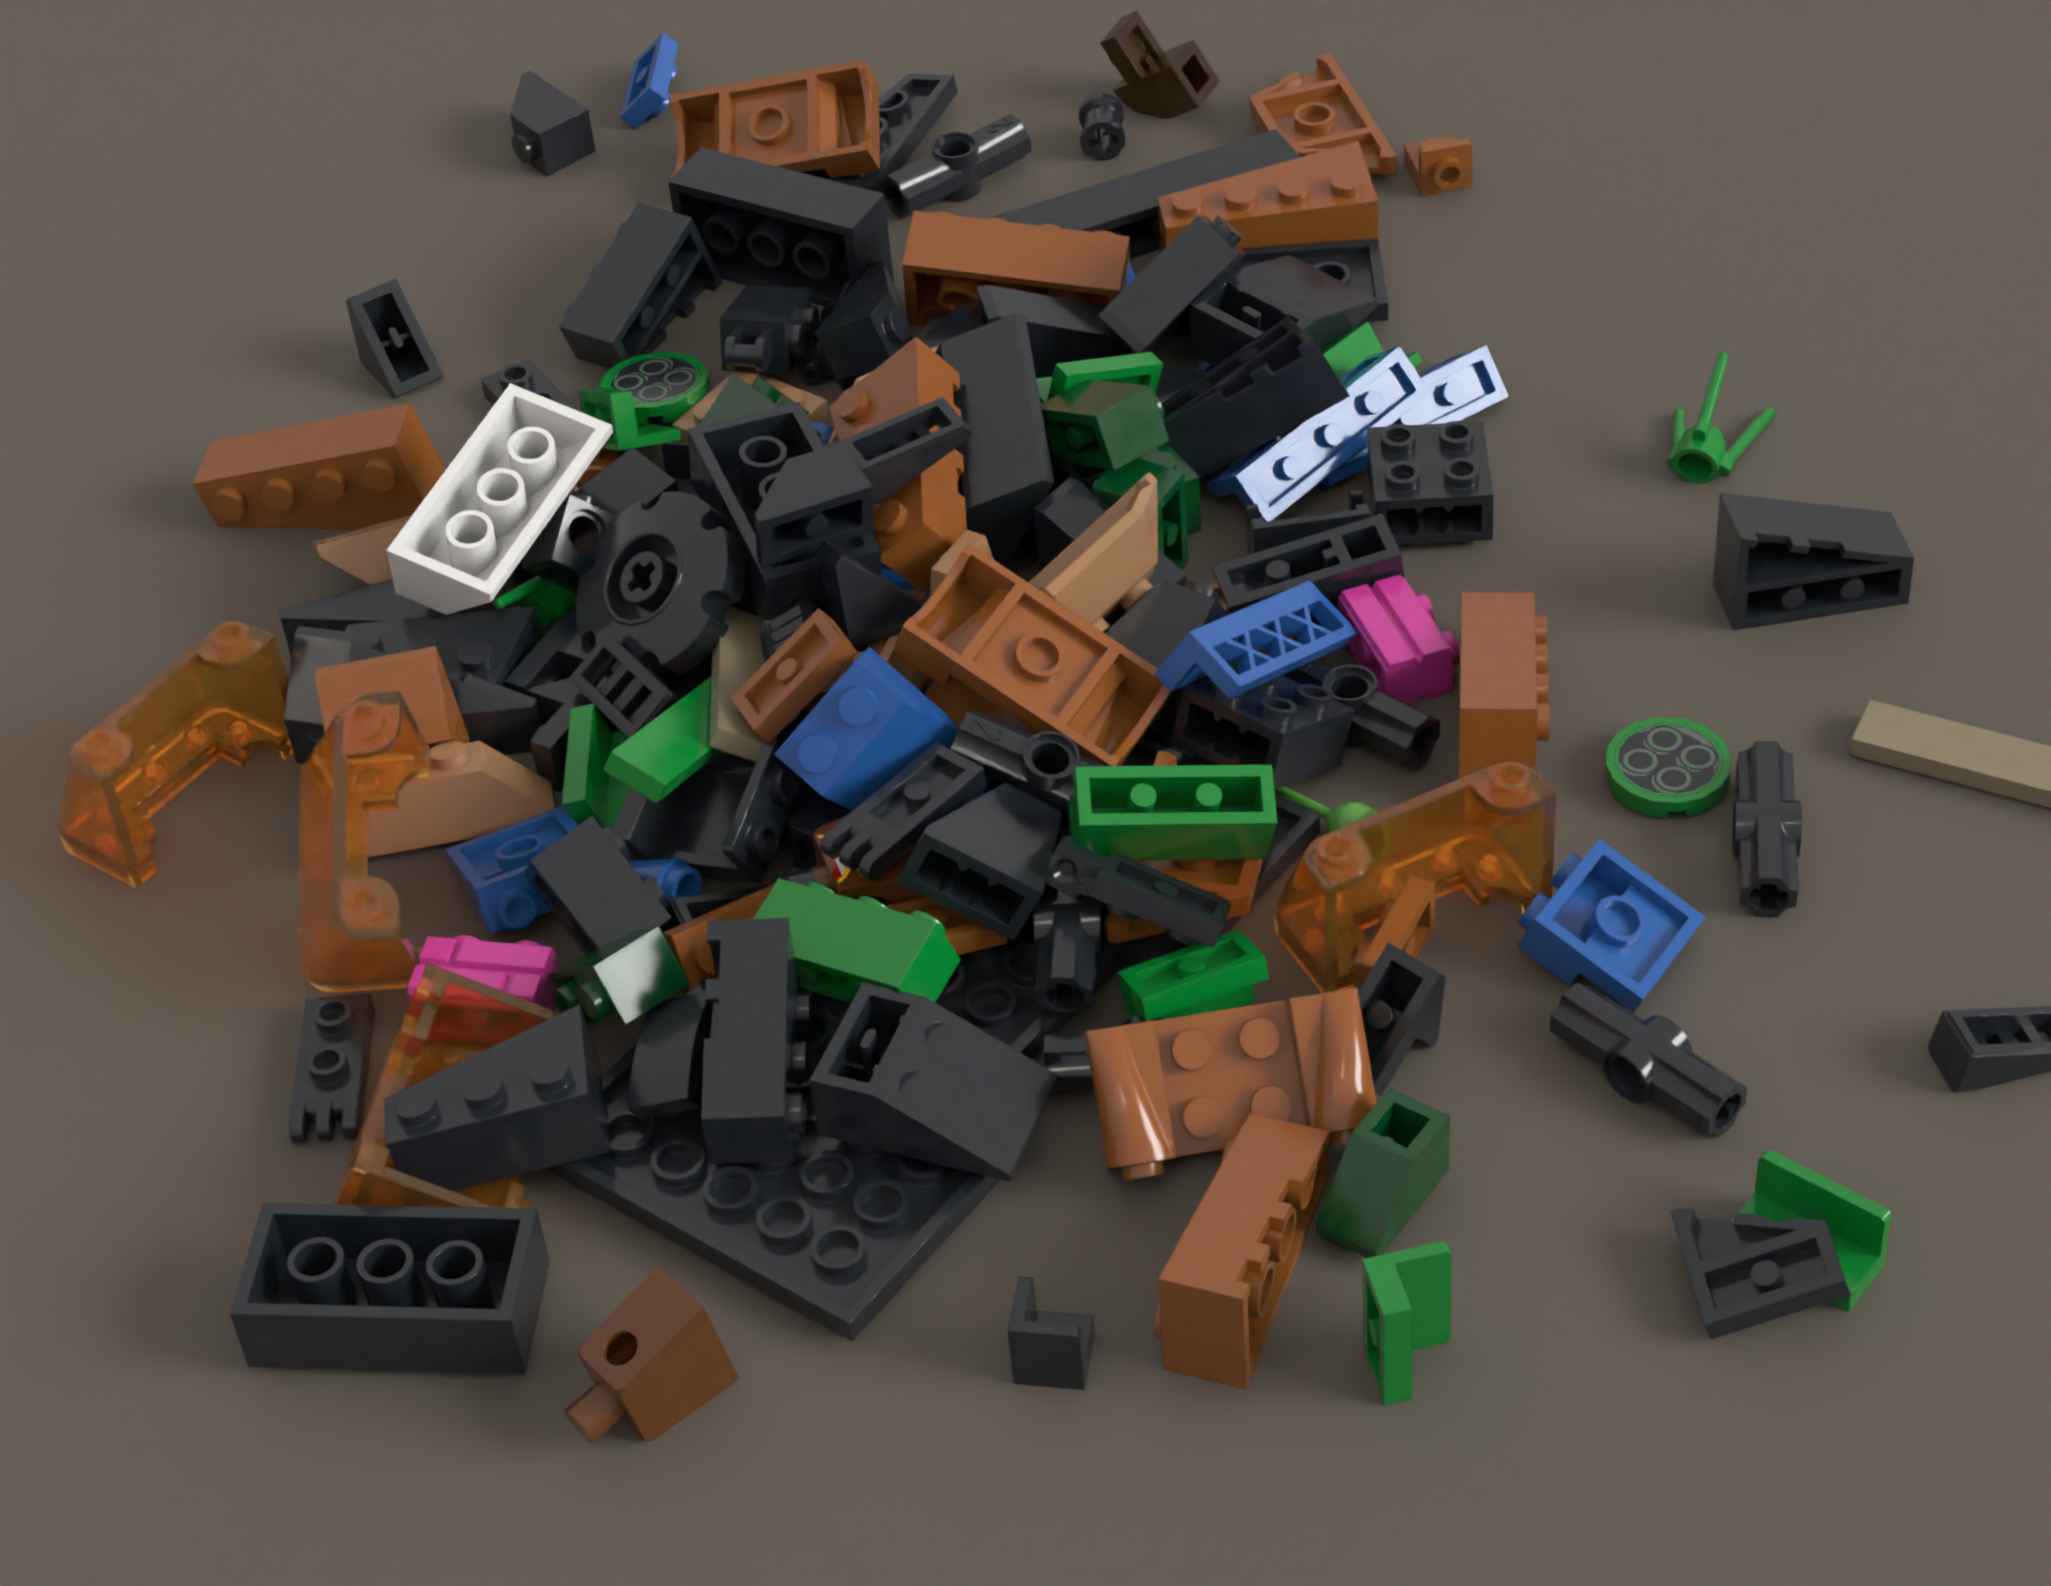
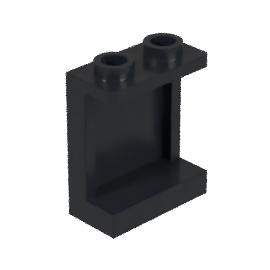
(718, 819)

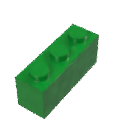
(1174, 811)
(859, 941)

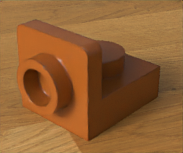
(1439, 164)

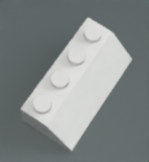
(493, 501)

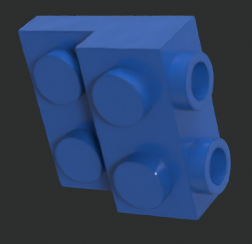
(495, 867)
(1608, 925)

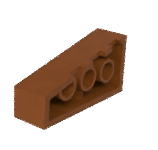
(956, 254)
(322, 472)
(927, 512)

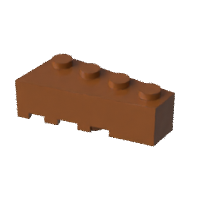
(1287, 203)
(1502, 680)
(1241, 1250)

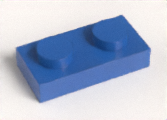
(649, 82)

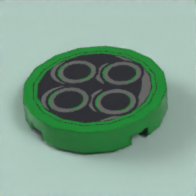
(660, 384)
(1668, 767)

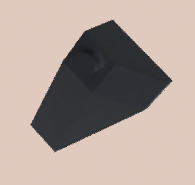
(489, 711)

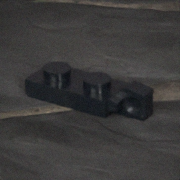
(1139, 892)

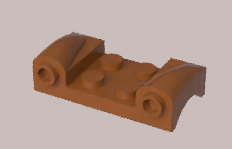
(787, 120)
(1033, 659)
(1197, 1077)

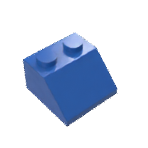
(864, 732)

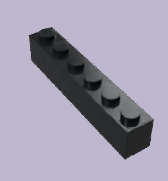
(1131, 202)

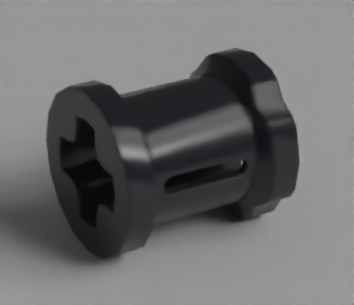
(1095, 129)

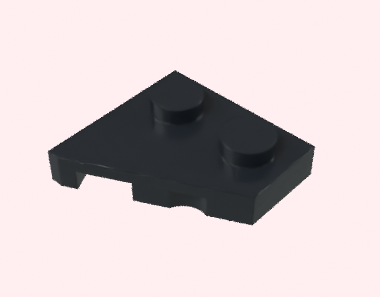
(1757, 1268)

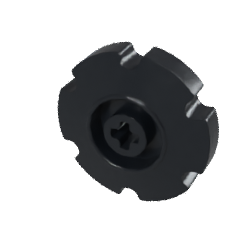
(663, 582)

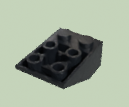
(1261, 295)
(928, 1086)

